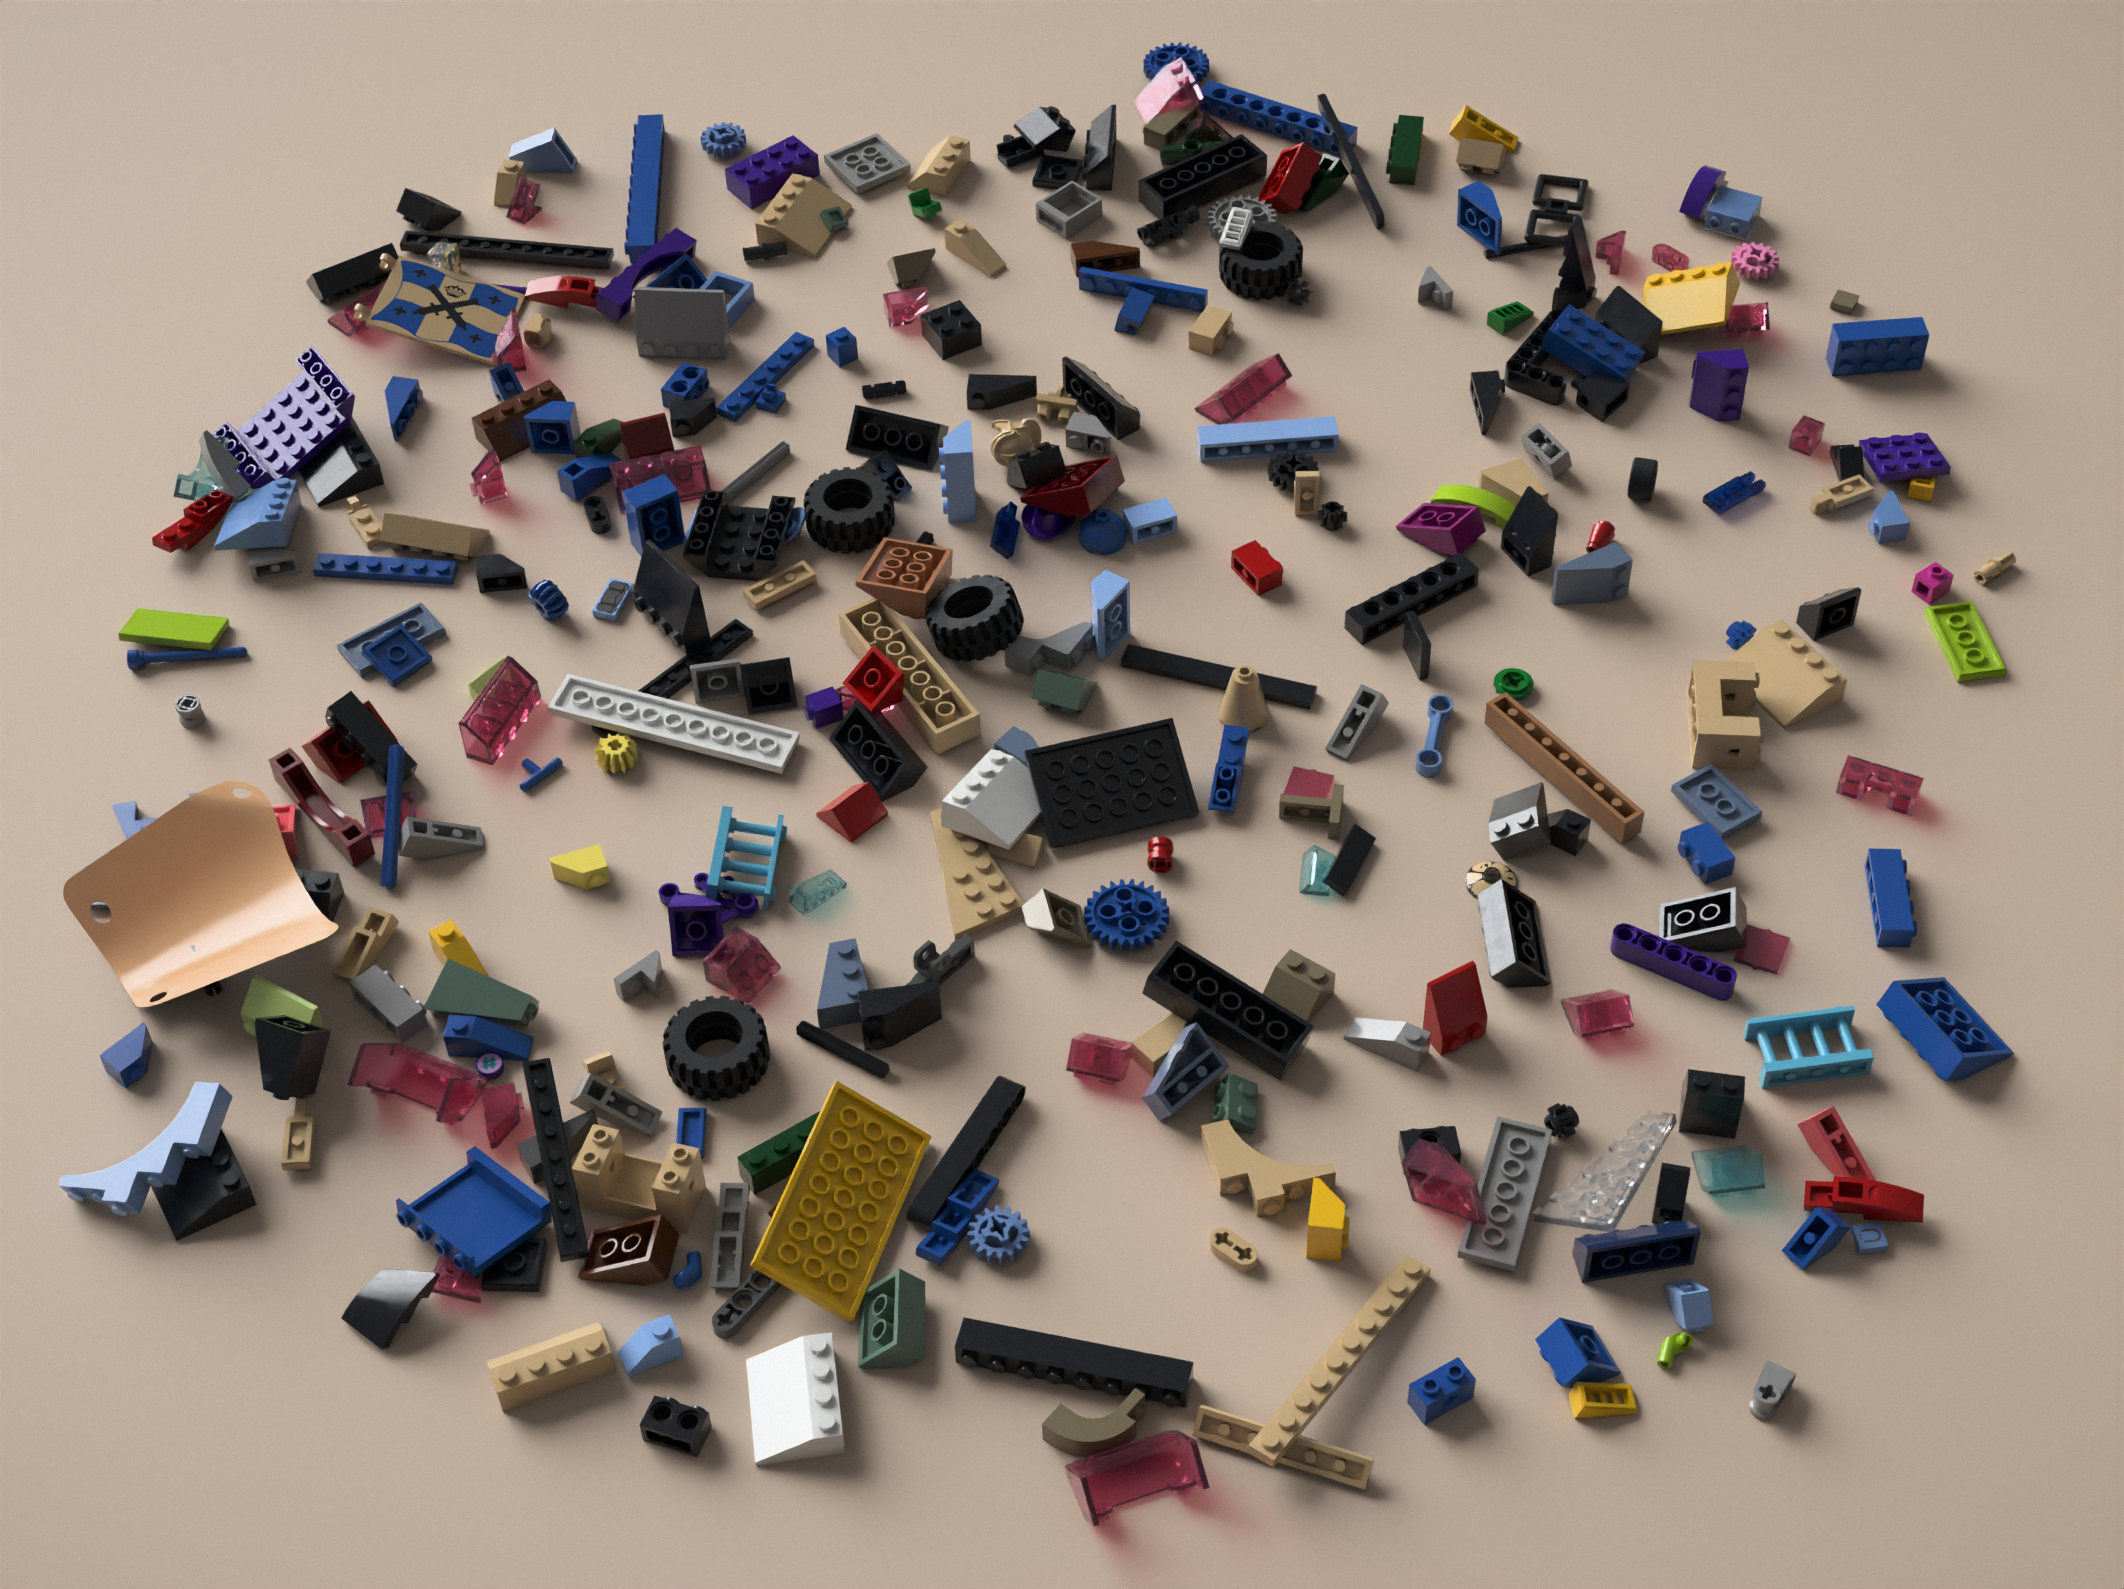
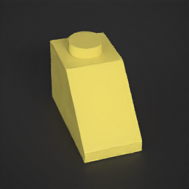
(581, 868)

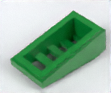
(1505, 319)

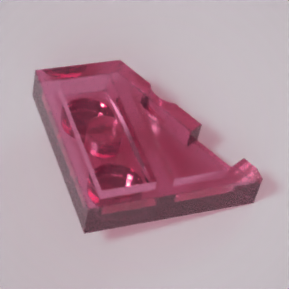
(456, 1282)

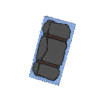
(613, 599)

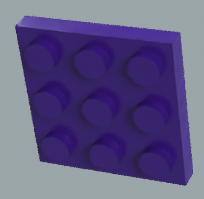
(1904, 457)

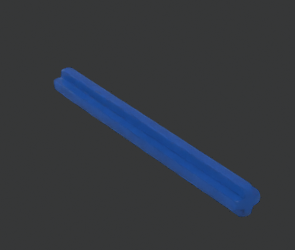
(392, 816)

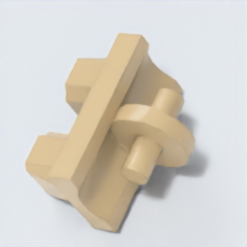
(1056, 402)

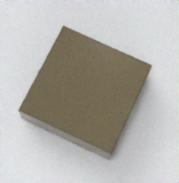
(1844, 301)

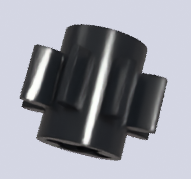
(1298, 285)
(1332, 516)
(1561, 1120)

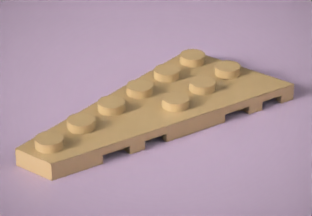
(972, 882)

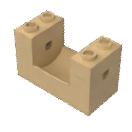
(1719, 739)
(636, 1185)

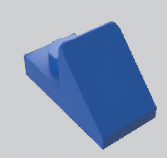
(505, 382)

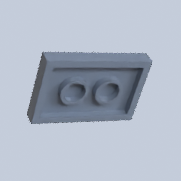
(1716, 801)

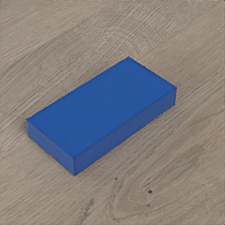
(692, 1128)

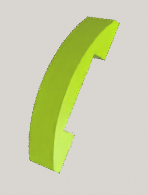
(1488, 502)

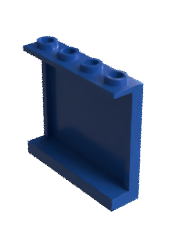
(476, 1214)

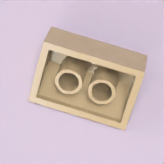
(942, 166)

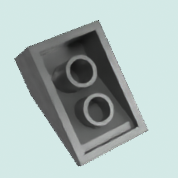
(1519, 822)

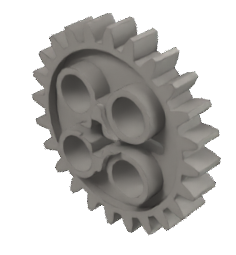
(1219, 214)

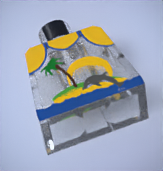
(445, 256)

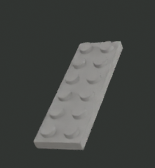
(1507, 1193)

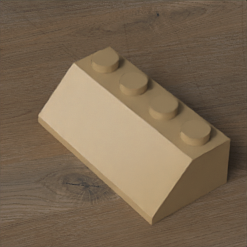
(432, 535)
(551, 1366)

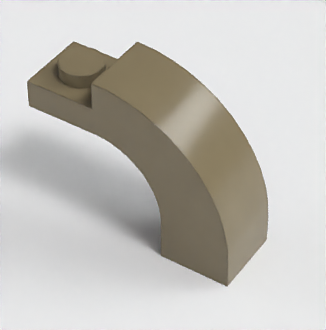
(1091, 1436)

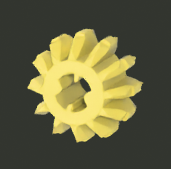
(616, 753)

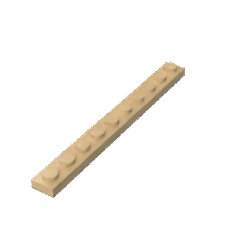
(1338, 1361)

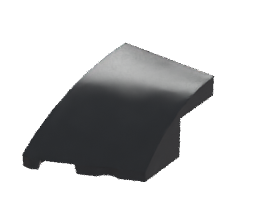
(388, 1302)

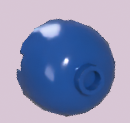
(1102, 532)

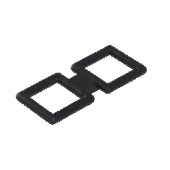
(1555, 208)

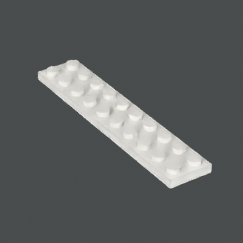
(674, 723)

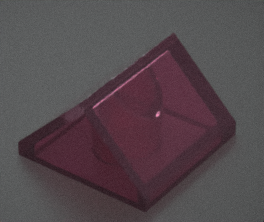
(374, 811)

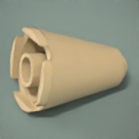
(1244, 700)

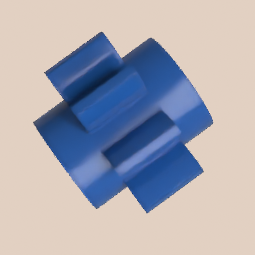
(1739, 634)

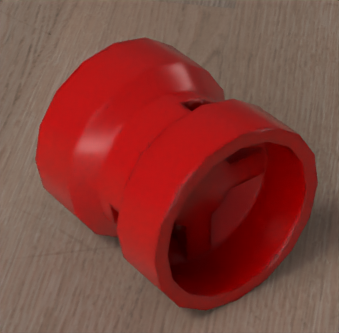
(1160, 854)

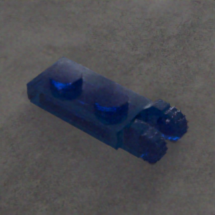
(1733, 492)

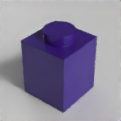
(823, 707)

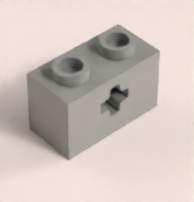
(1546, 450)

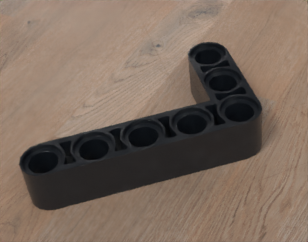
(1524, 369)

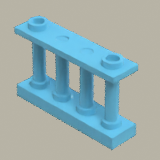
(726, 844)
(1808, 1069)

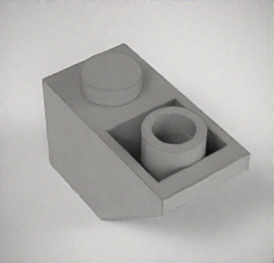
(1087, 434)

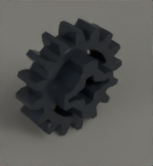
(1283, 468)

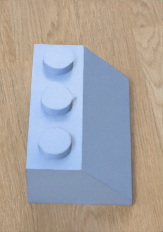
(1109, 612)

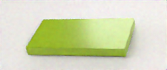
(174, 629)
(1965, 641)

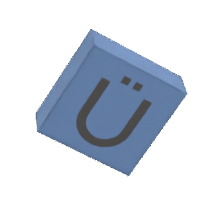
(1869, 1238)

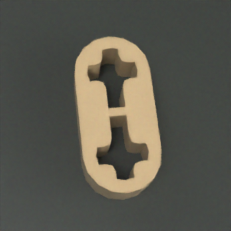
(1231, 1252)

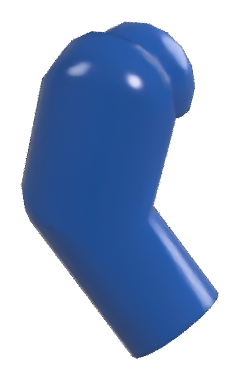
(691, 1273)

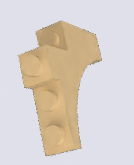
(1267, 1180)

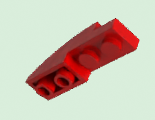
(563, 290)
(196, 524)
(1866, 1197)

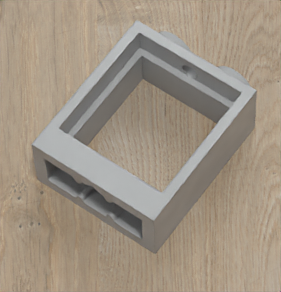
(1049, 215)

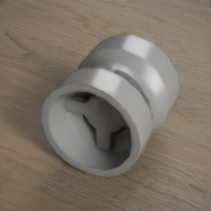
(189, 711)

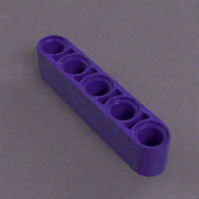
(1673, 961)

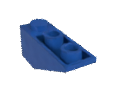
(402, 399)
(585, 474)

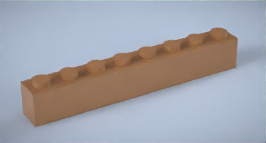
(1564, 768)

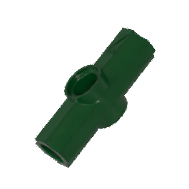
(1173, 154)

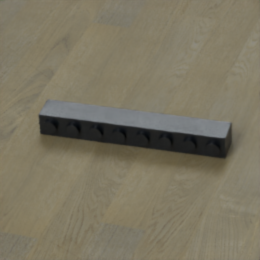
(1073, 1362)

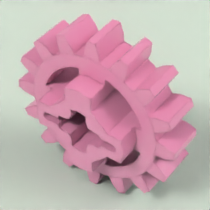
(1755, 260)

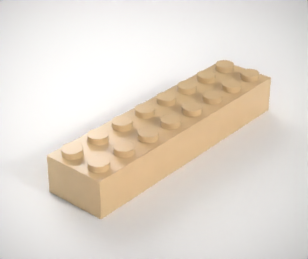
(928, 693)

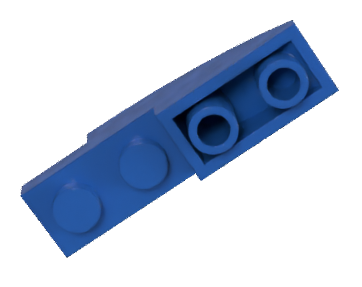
(1229, 769)

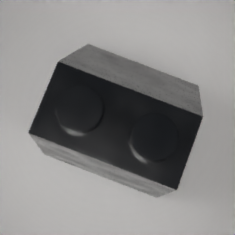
(290, 1055)
(1711, 1103)

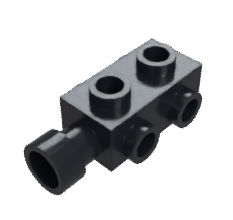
(1170, 225)

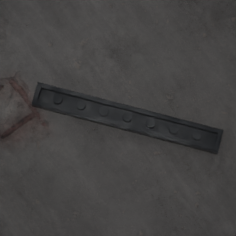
(1351, 161)
(679, 674)
(1214, 675)
(555, 1160)

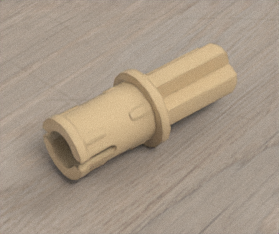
(1994, 568)

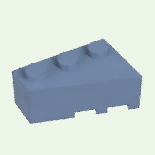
(840, 985)
(1184, 1072)

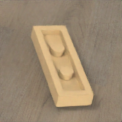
(779, 585)

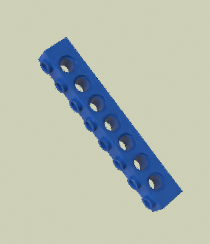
(1271, 117)

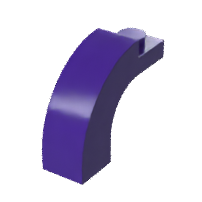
(1702, 190)

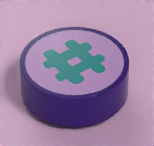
(490, 1065)

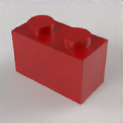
(1256, 567)

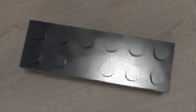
(1203, 177)
(1228, 1009)

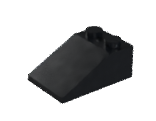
(1705, 921)
(897, 1013)

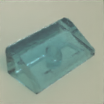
(1314, 868)

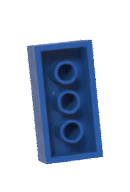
(1590, 346)
(1877, 346)

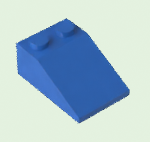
(1480, 215)

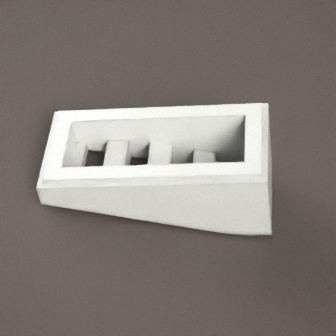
(1236, 227)

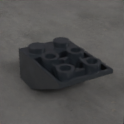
(1531, 533)

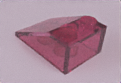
(1168, 91)
(1442, 1182)

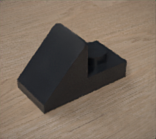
(1847, 461)

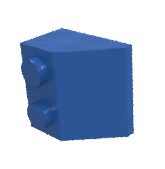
(553, 428)
(1576, 1353)

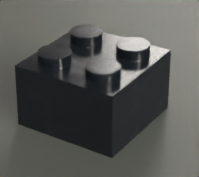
(951, 329)

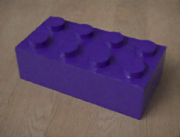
(765, 173)

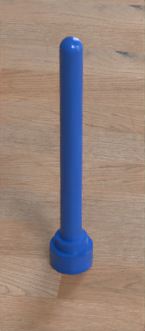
(137, 659)

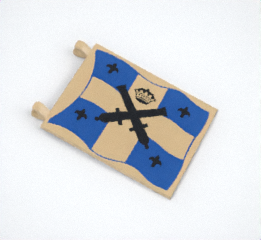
(440, 308)

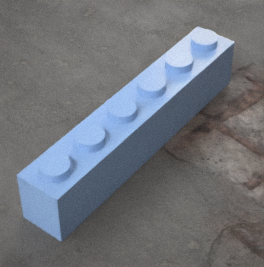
(1267, 438)

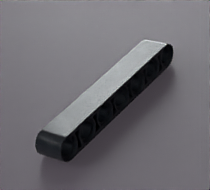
(966, 1150)

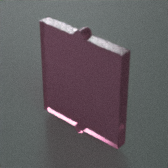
(1308, 783)
(1763, 949)

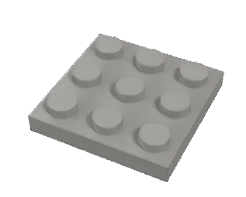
(867, 163)

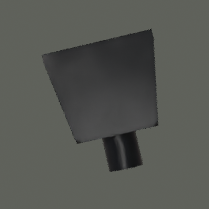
(1600, 394)

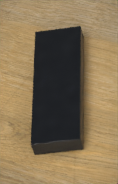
(1349, 860)

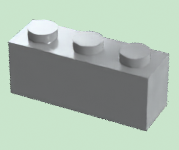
(389, 1003)

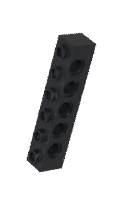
(1417, 593)

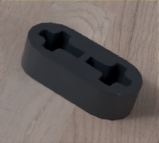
(600, 514)

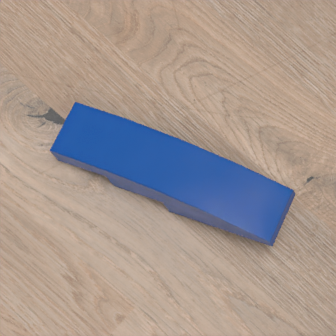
(954, 1220)

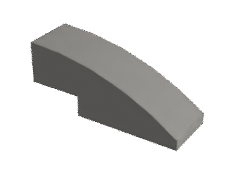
(223, 467)

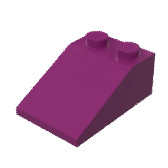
(1444, 527)

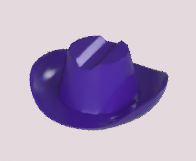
(1045, 523)

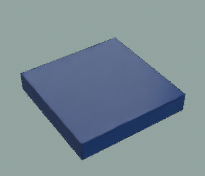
(397, 655)

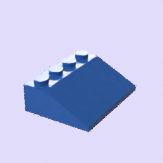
(1942, 1027)

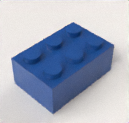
(654, 514)

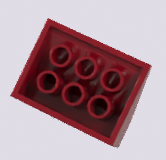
(1079, 488)

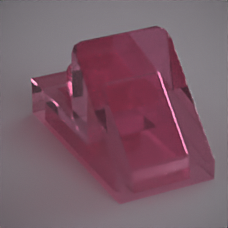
(523, 201)
(1611, 249)

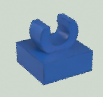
(770, 399)

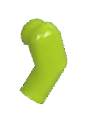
(1673, 1346)

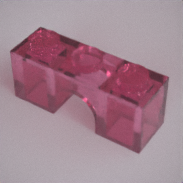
(1862, 775)

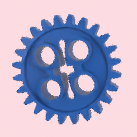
(1193, 58)
(1126, 915)

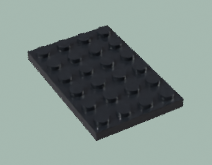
(1111, 783)

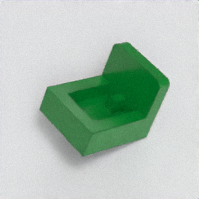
(923, 205)

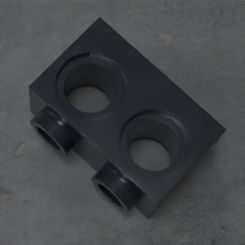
(673, 1431)

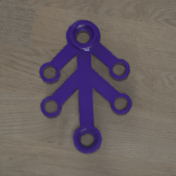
(741, 905)

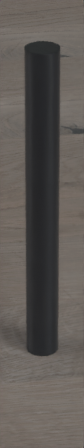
(1517, 248)

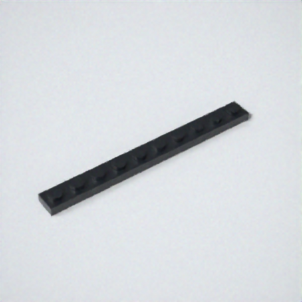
(512, 249)

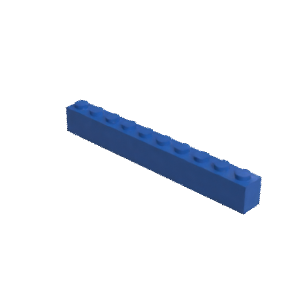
(645, 185)

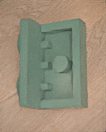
(1236, 1102)

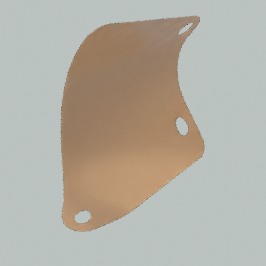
(202, 878)

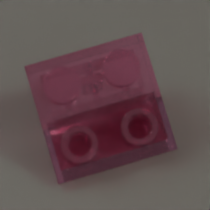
(740, 965)

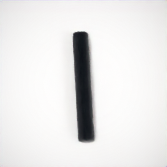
(842, 1049)

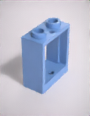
(740, 288)

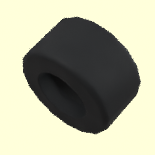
(1642, 479)

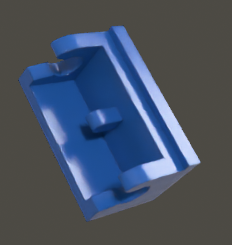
(1133, 311)

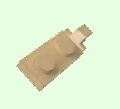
(1841, 494)
(364, 522)
(298, 1138)

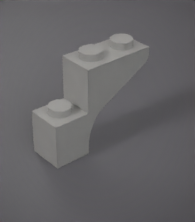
(1059, 650)

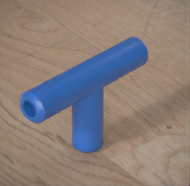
(538, 773)

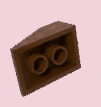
(631, 1252)

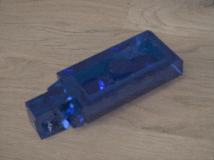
(1005, 531)

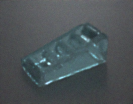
(804, 901)

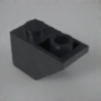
(885, 466)

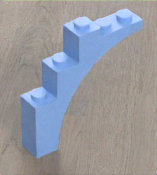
(159, 1163)

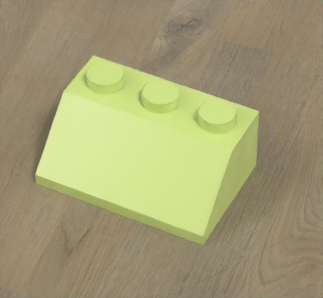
(269, 999)

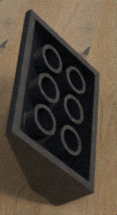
(342, 468)
(670, 600)
(205, 1191)

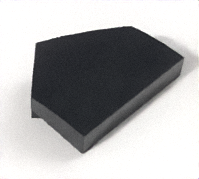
(1016, 150)

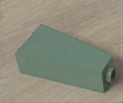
(474, 994)

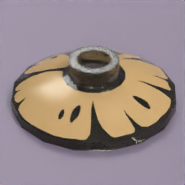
(1486, 874)

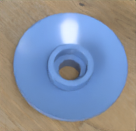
(796, 523)

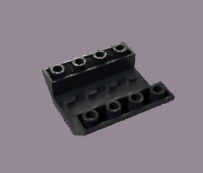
(737, 539)

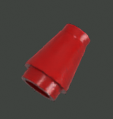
(1600, 535)

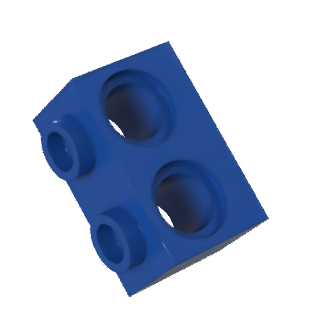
(685, 384)

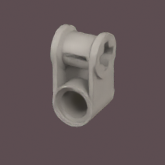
(1770, 1390)

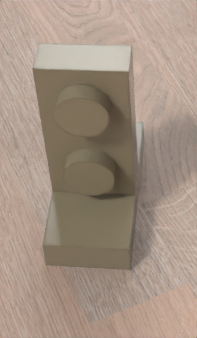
(1315, 809)

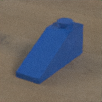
(475, 1036)

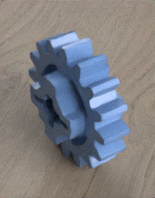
(723, 139)
(998, 1233)

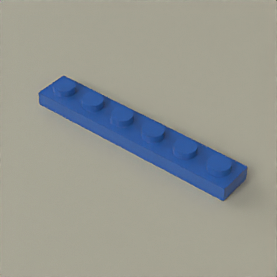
(1164, 292)
(768, 372)
(385, 568)

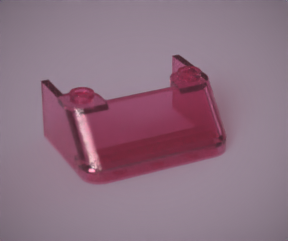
(418, 1077)
(1136, 1471)

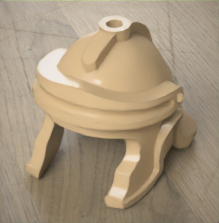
(1014, 439)

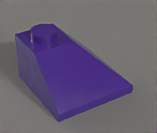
(694, 925)

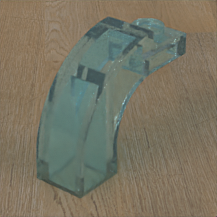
(199, 481)

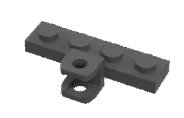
(938, 966)

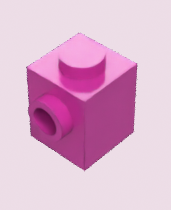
(1932, 583)

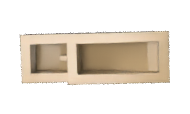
(365, 943)

